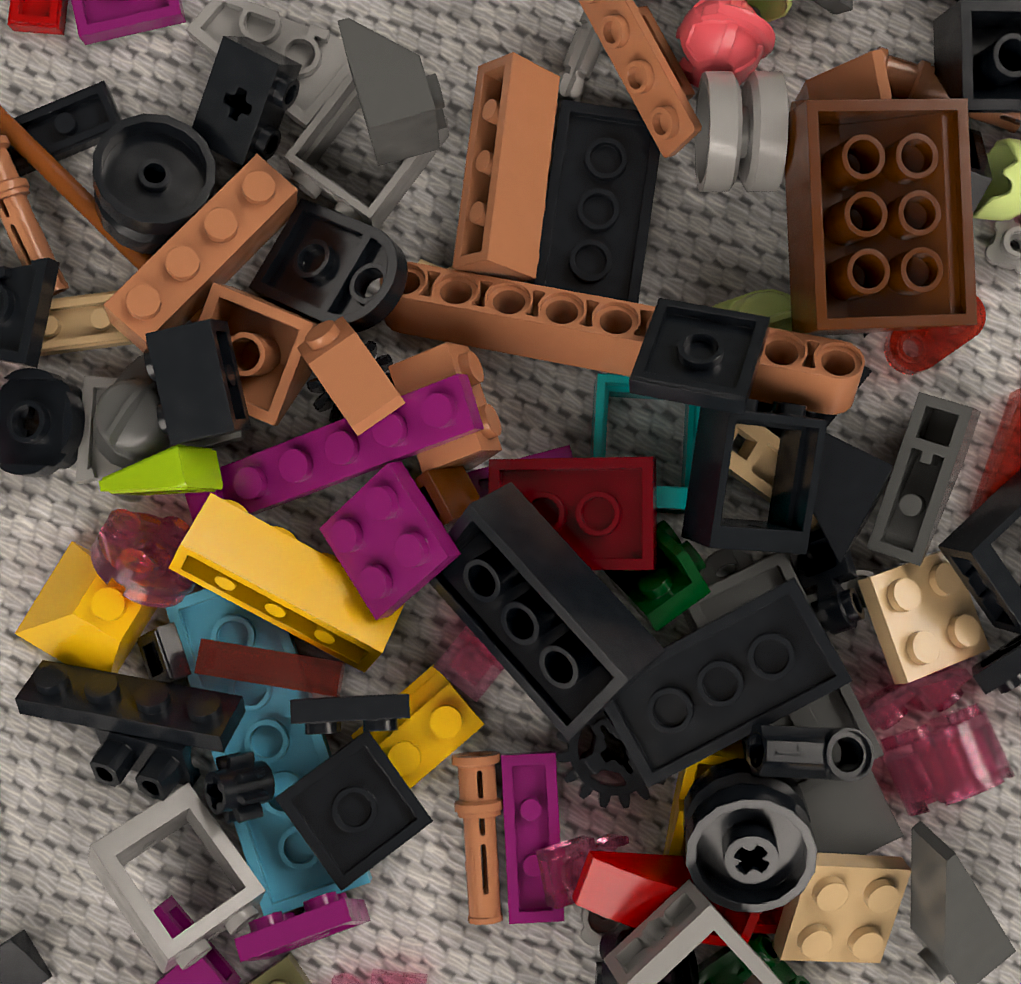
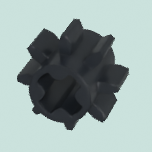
(239, 787)

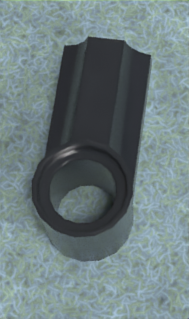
(808, 752)

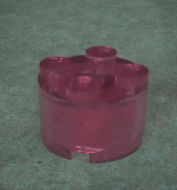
(948, 762)

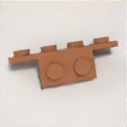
(646, 70)

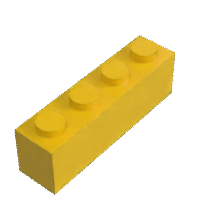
(281, 582)

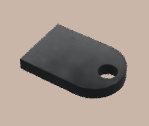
(326, 266)

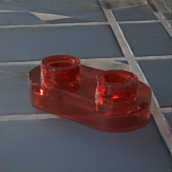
(932, 344)

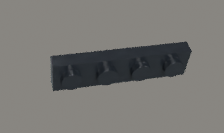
(131, 705)

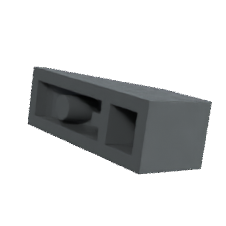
(923, 477)
(951, 915)

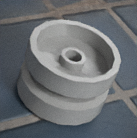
(741, 131)

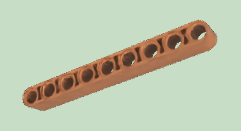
(603, 334)

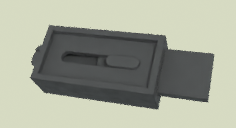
(842, 813)

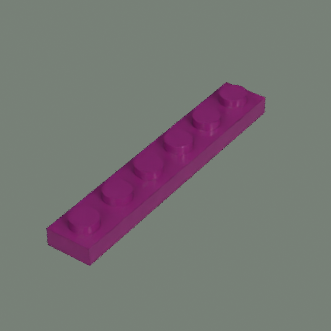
(336, 454)

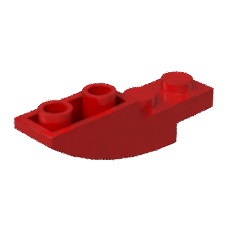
(636, 884)

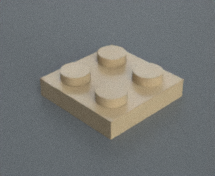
(922, 617)
(843, 910)

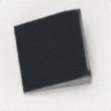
(22, 962)

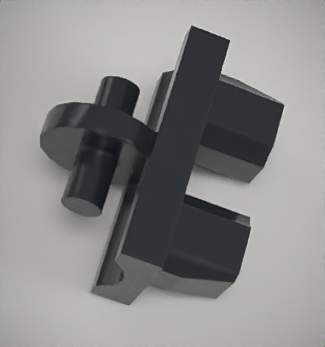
(158, 762)

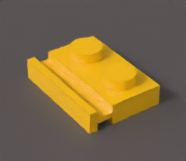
(436, 727)

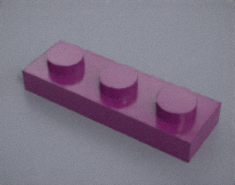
(529, 825)

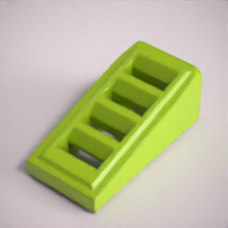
(171, 471)

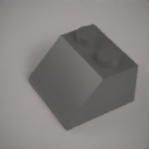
(394, 93)

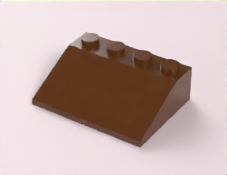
(880, 216)

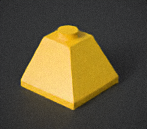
(83, 617)

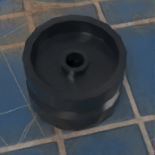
(150, 179)
(747, 838)

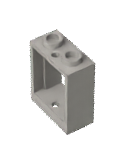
(317, 139)
(143, 832)
(675, 932)

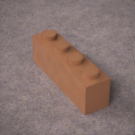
(506, 169)
(204, 251)

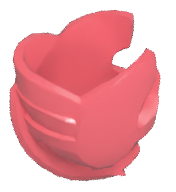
(723, 38)

